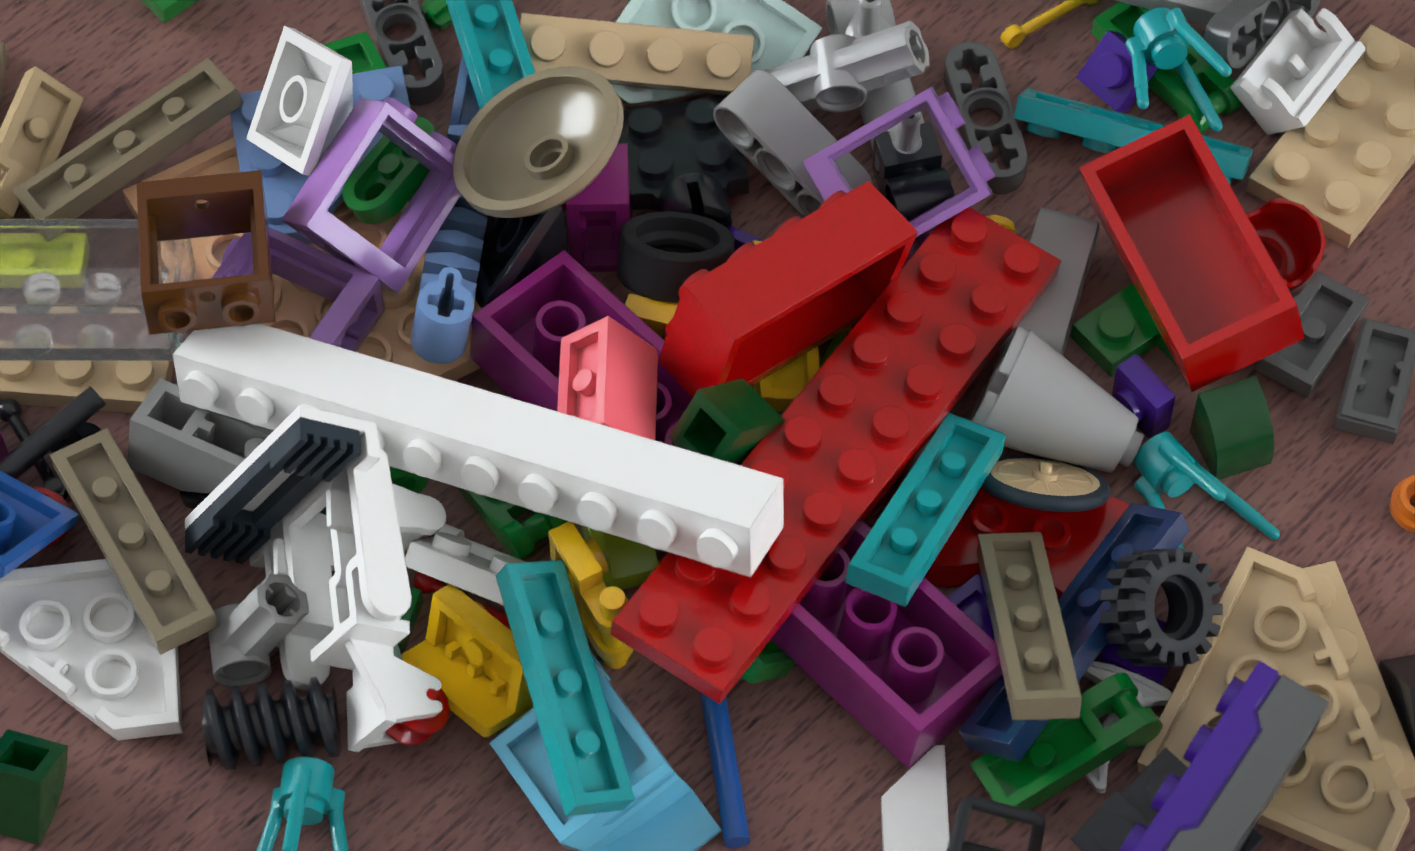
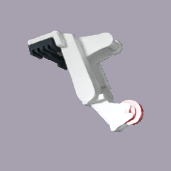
(274, 518)

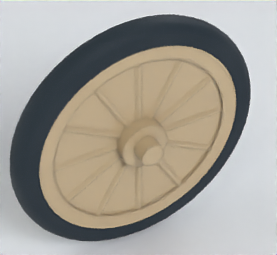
(1046, 484)

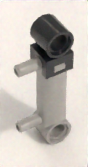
(908, 154)

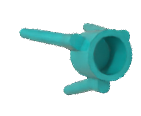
(1163, 40)
(1173, 470)
(302, 800)

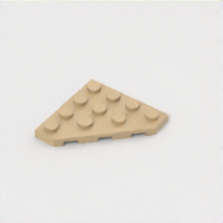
(1341, 783)

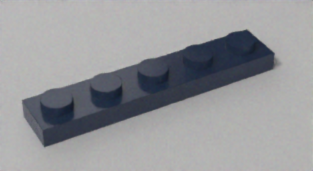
(1139, 528)

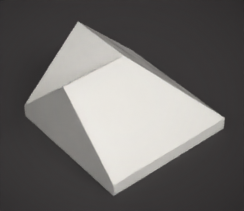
(302, 101)

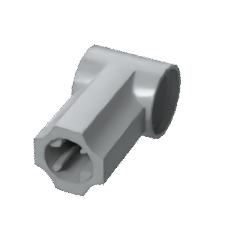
(253, 630)

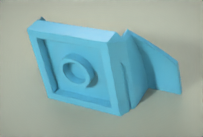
(665, 807)

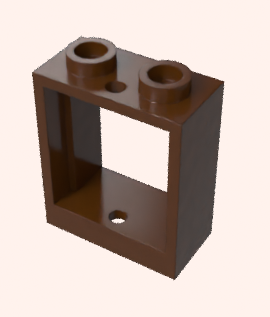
(171, 213)

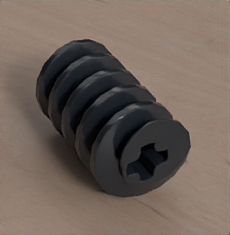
(271, 724)

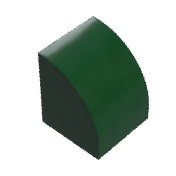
(725, 422)
(1233, 428)
(29, 784)

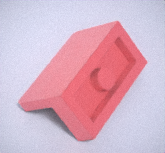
(609, 378)

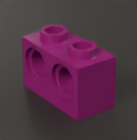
(598, 215)

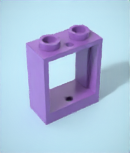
(946, 119)
(420, 219)
(354, 291)

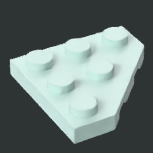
(777, 28)

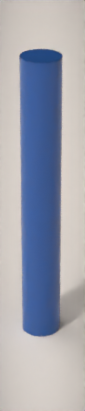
(725, 772)

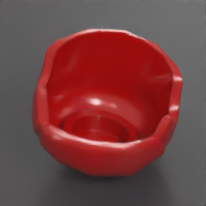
(1291, 239)

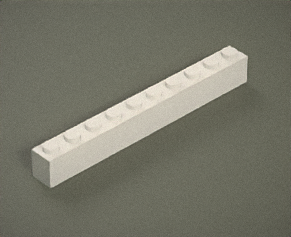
(494, 444)

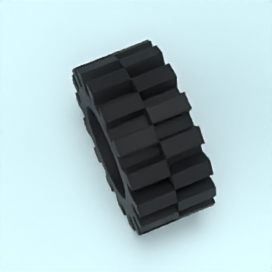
(1188, 607)

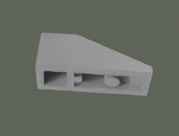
(186, 443)

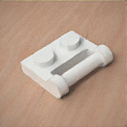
(459, 562)

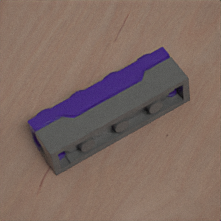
(1233, 766)

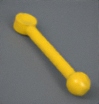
(1015, 35)

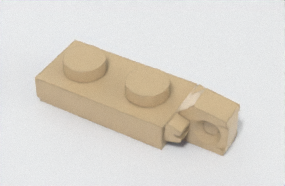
(33, 132)

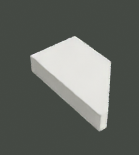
(917, 807)

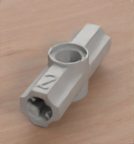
(848, 67)

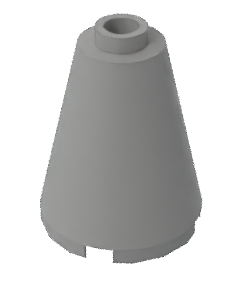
(1055, 408)

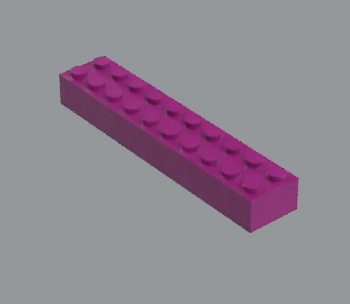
(891, 666)

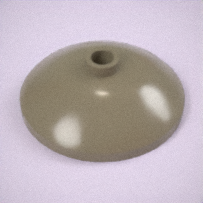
(538, 142)

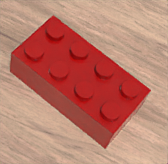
(1192, 253)
(786, 291)

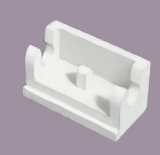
(1296, 70)

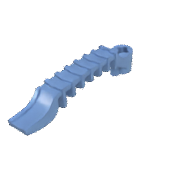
(451, 259)

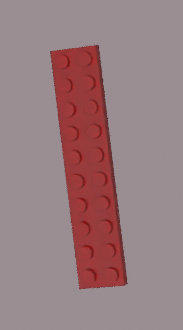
(845, 445)

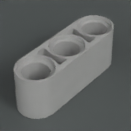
(778, 135)
(1073, 242)

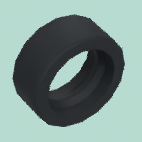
(668, 247)

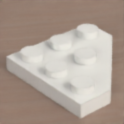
(90, 648)

